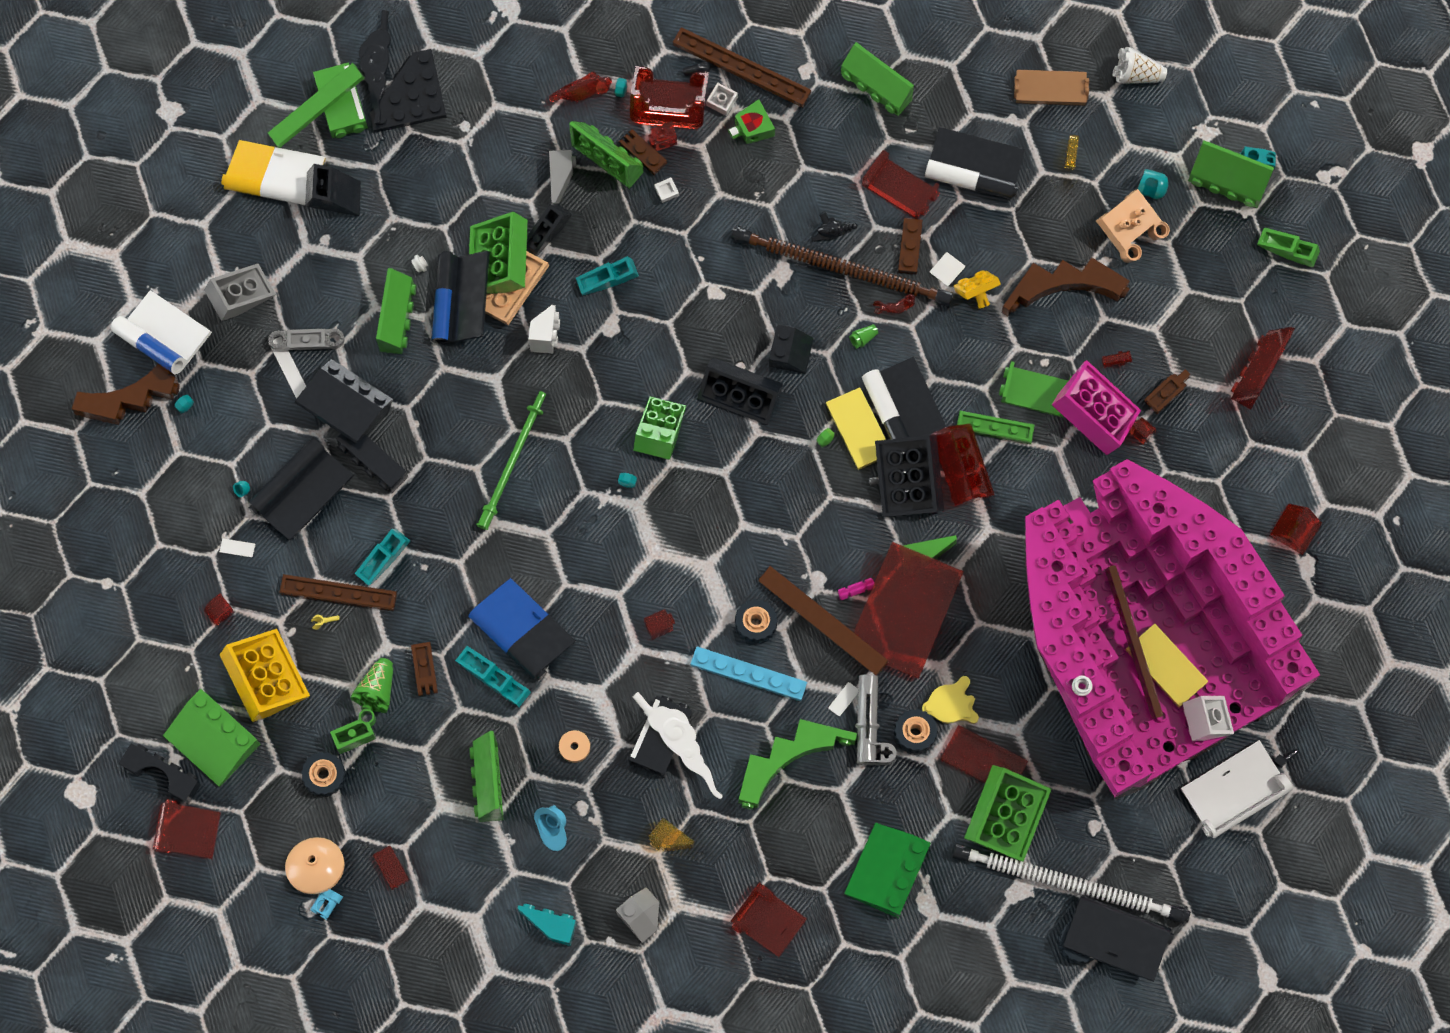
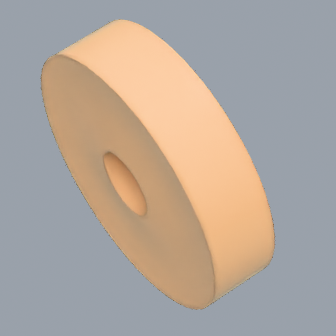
(578, 754)

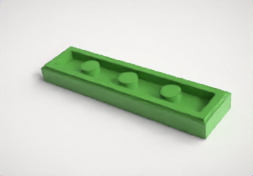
(997, 427)

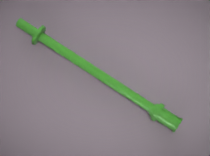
(490, 510)

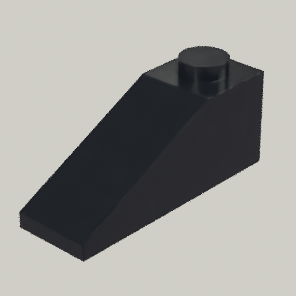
(547, 228)

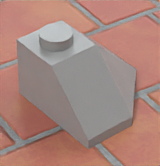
(640, 914)

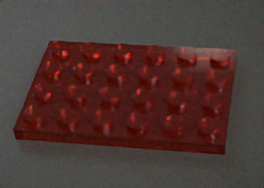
(907, 607)

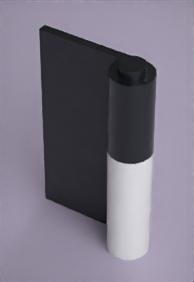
(975, 163)
(903, 400)

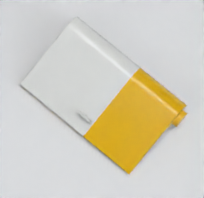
(269, 172)

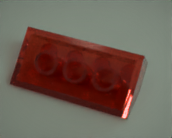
(963, 464)

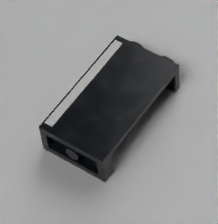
(650, 750)

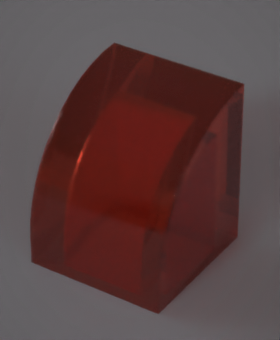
(1142, 430)
(218, 609)

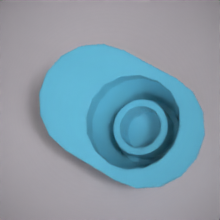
(551, 827)

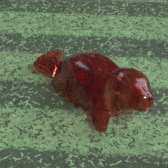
(582, 88)

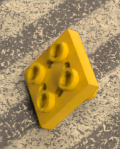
(977, 287)

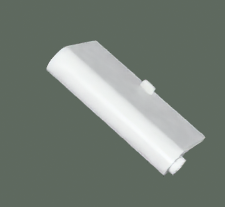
(1229, 798)

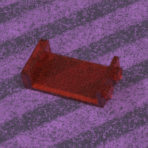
(899, 186)

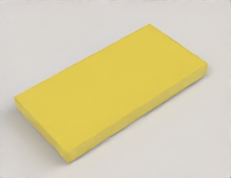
(856, 426)
(1170, 666)

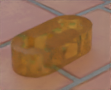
(1071, 151)

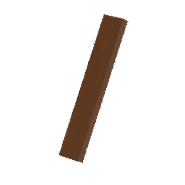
(338, 592)

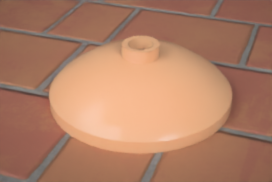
(318, 875)

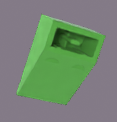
(659, 428)

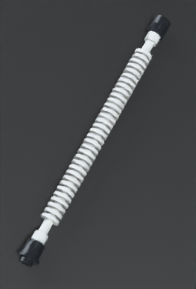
(1173, 912)

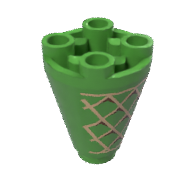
(375, 687)

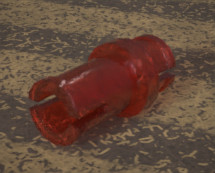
(1116, 359)

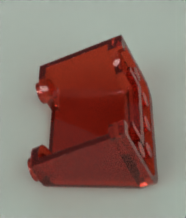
(666, 101)

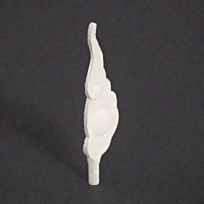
(679, 737)

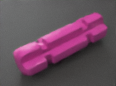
(856, 589)

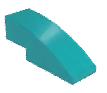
(607, 276)
(382, 556)

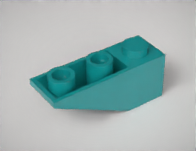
(554, 927)

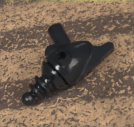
(831, 228)

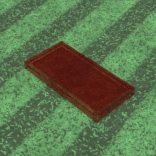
(977, 755)

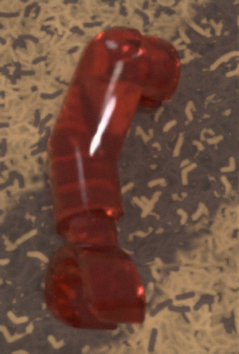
(898, 307)

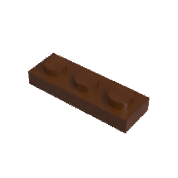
(910, 246)

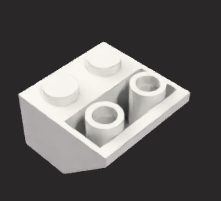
(543, 331)

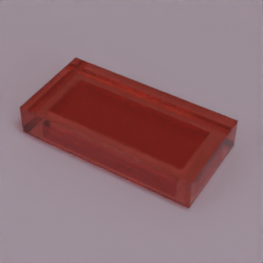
(391, 867)

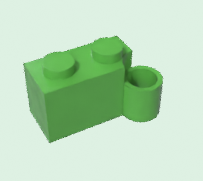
(355, 733)

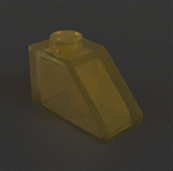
(669, 838)

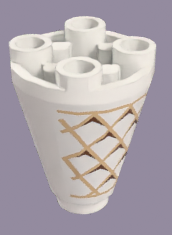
(1138, 68)

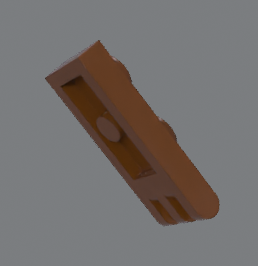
(644, 152)
(424, 668)

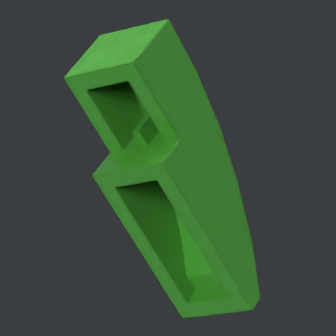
(1289, 247)

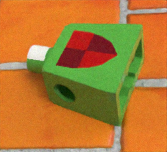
(752, 124)

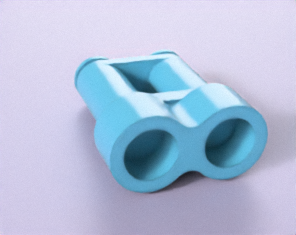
(330, 896)

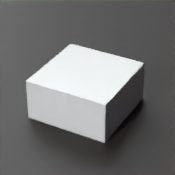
(722, 99)

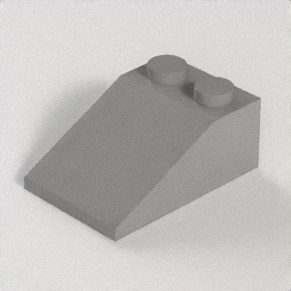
(238, 291)

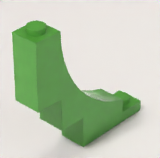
(809, 739)

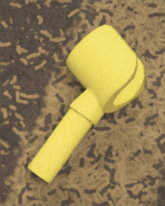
(318, 618)

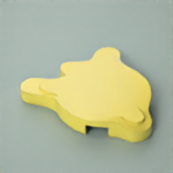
(951, 704)

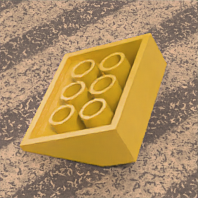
(264, 674)

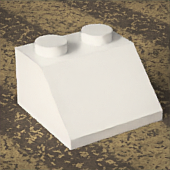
(1208, 718)

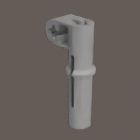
(867, 746)

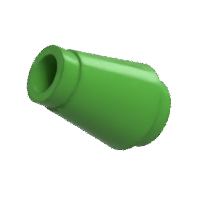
(862, 336)

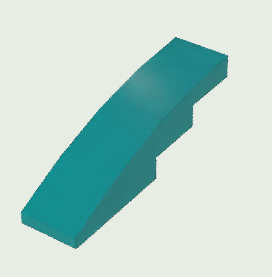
(493, 676)

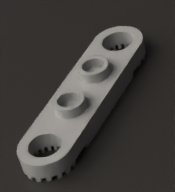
(306, 339)

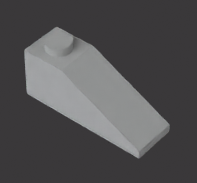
(560, 172)

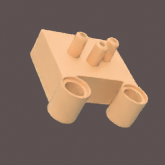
(1129, 221)

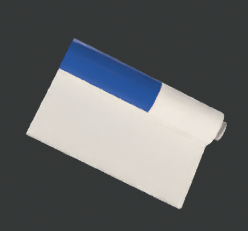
(162, 332)

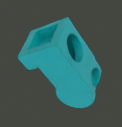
(1261, 155)

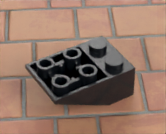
(332, 190)

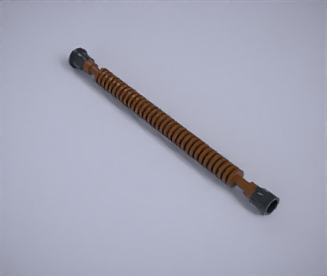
(747, 237)

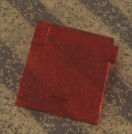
(183, 830)
(766, 918)

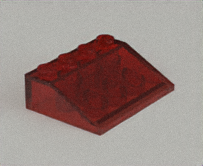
(1261, 366)

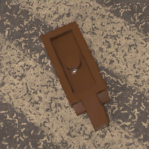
(1167, 391)

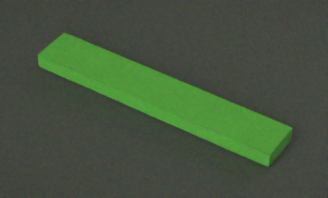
(316, 105)

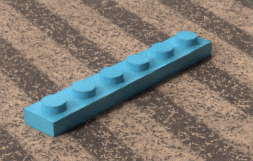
(748, 673)

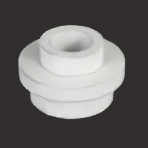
(419, 263)
(1086, 681)

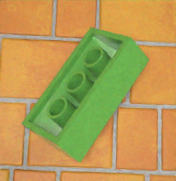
(877, 79)
(395, 312)

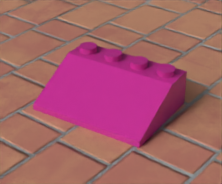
(1096, 408)

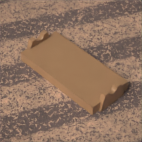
(1051, 87)

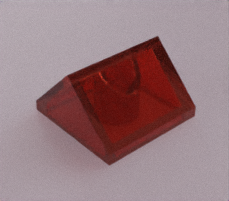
(1296, 527)

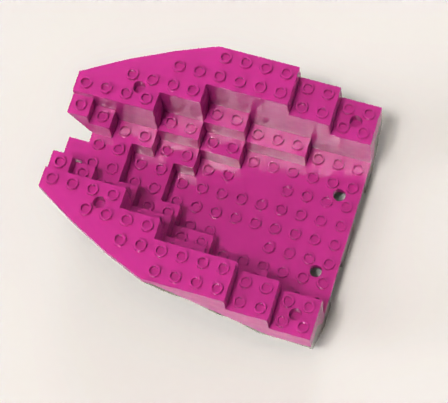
(1178, 571)

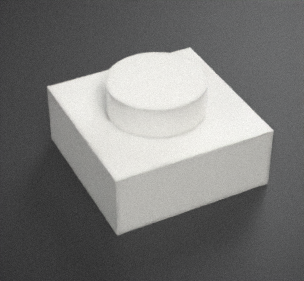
(666, 190)

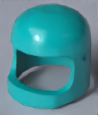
(1153, 184)

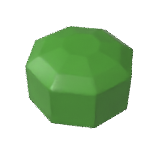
(825, 437)

